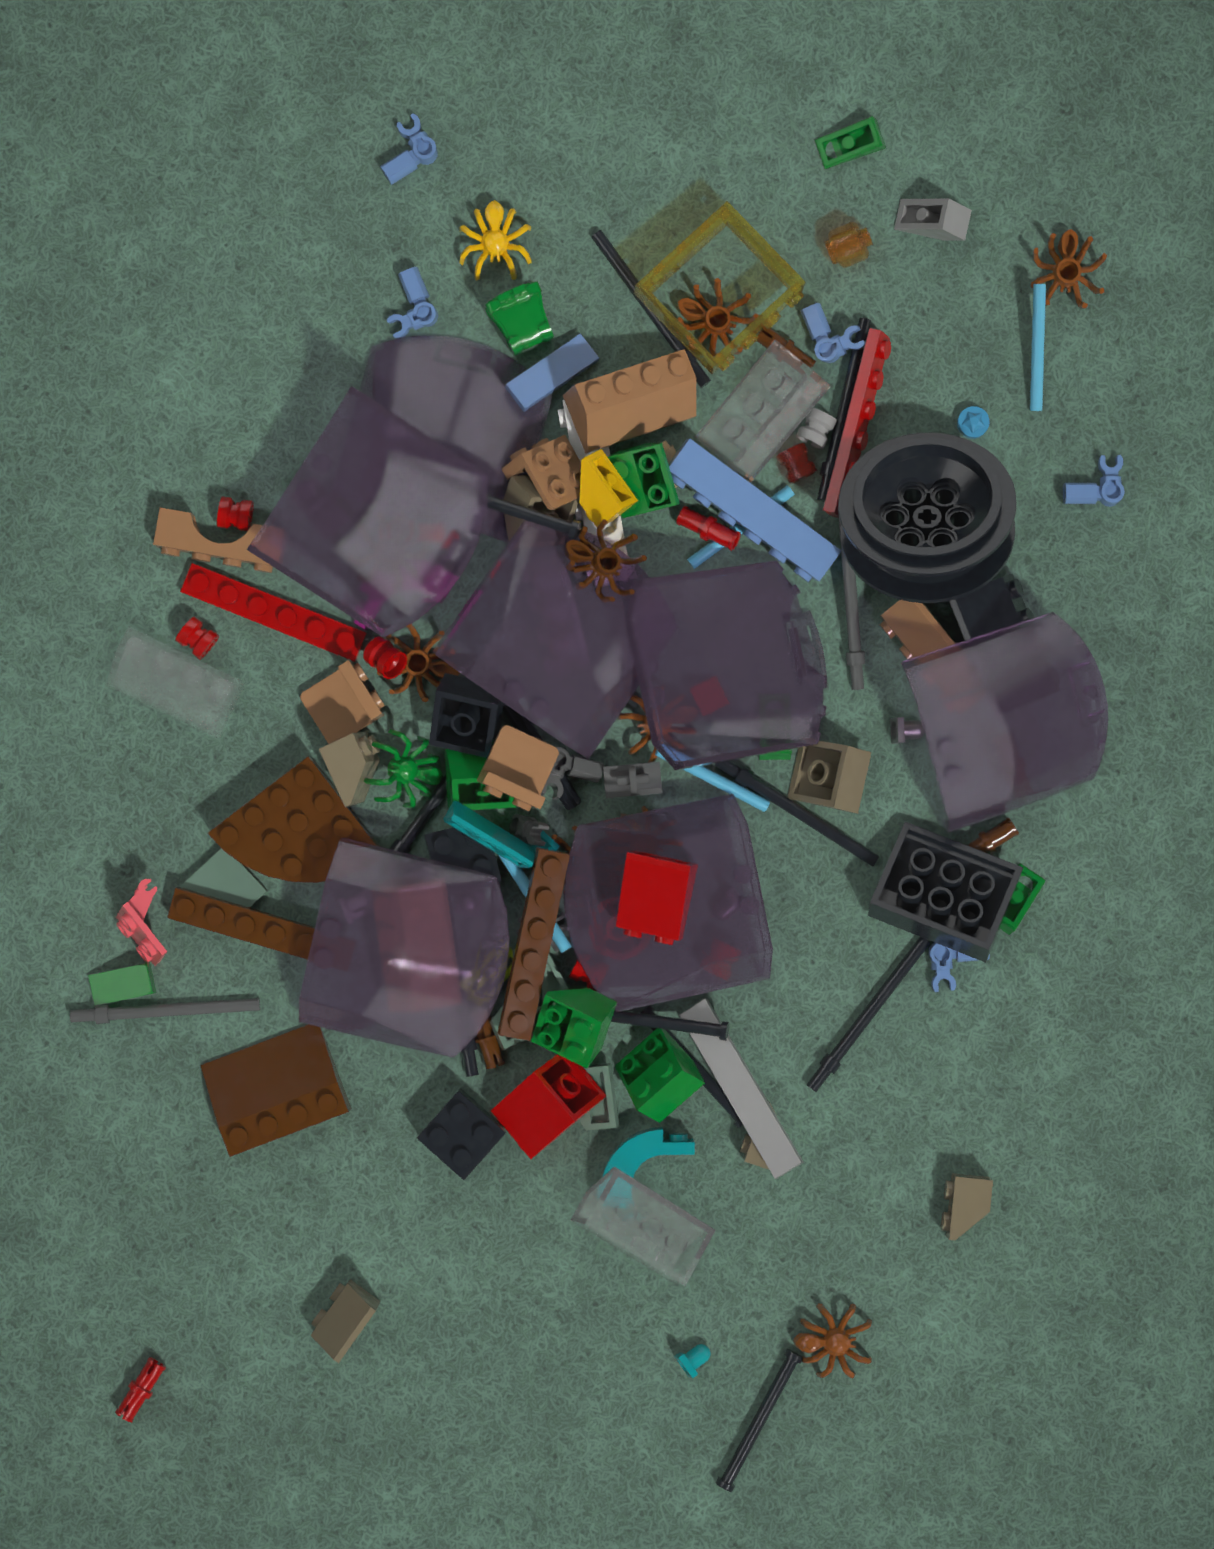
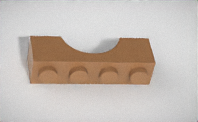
(179, 533)

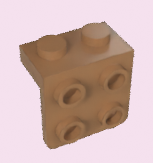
(551, 468)
(343, 702)
(518, 767)

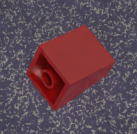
(655, 896)
(547, 1104)

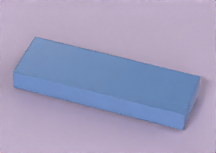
(552, 372)

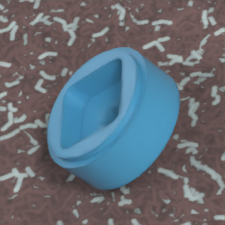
(973, 422)

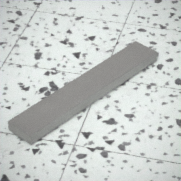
(744, 1094)

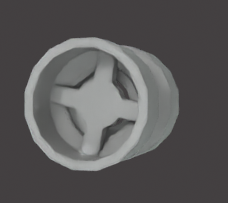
(817, 425)

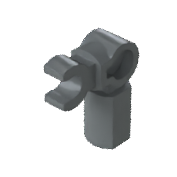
(574, 766)
(527, 830)

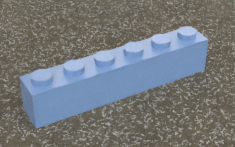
(752, 510)

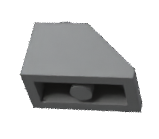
(933, 218)

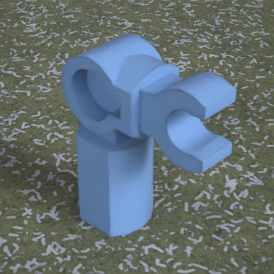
(423, 152)
(423, 313)
(828, 348)
(1108, 492)
(941, 962)

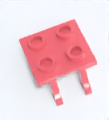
(132, 924)

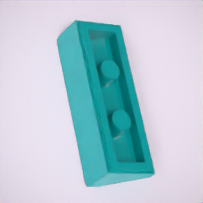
(489, 835)

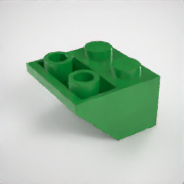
(647, 476)
(462, 783)
(574, 1024)
(659, 1075)

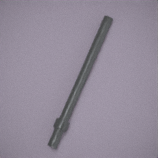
(855, 656)
(103, 1013)

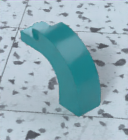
(645, 1145)

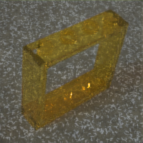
(723, 217)

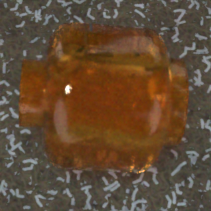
(848, 244)

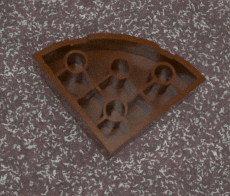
(291, 827)

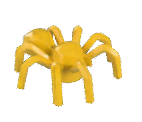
(494, 241)

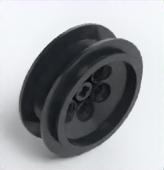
(927, 517)

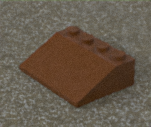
(274, 1089)

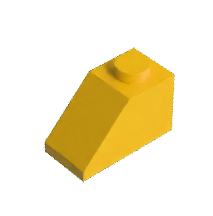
(603, 489)

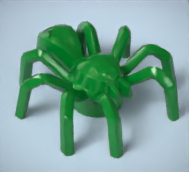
(405, 769)

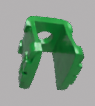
(520, 317)

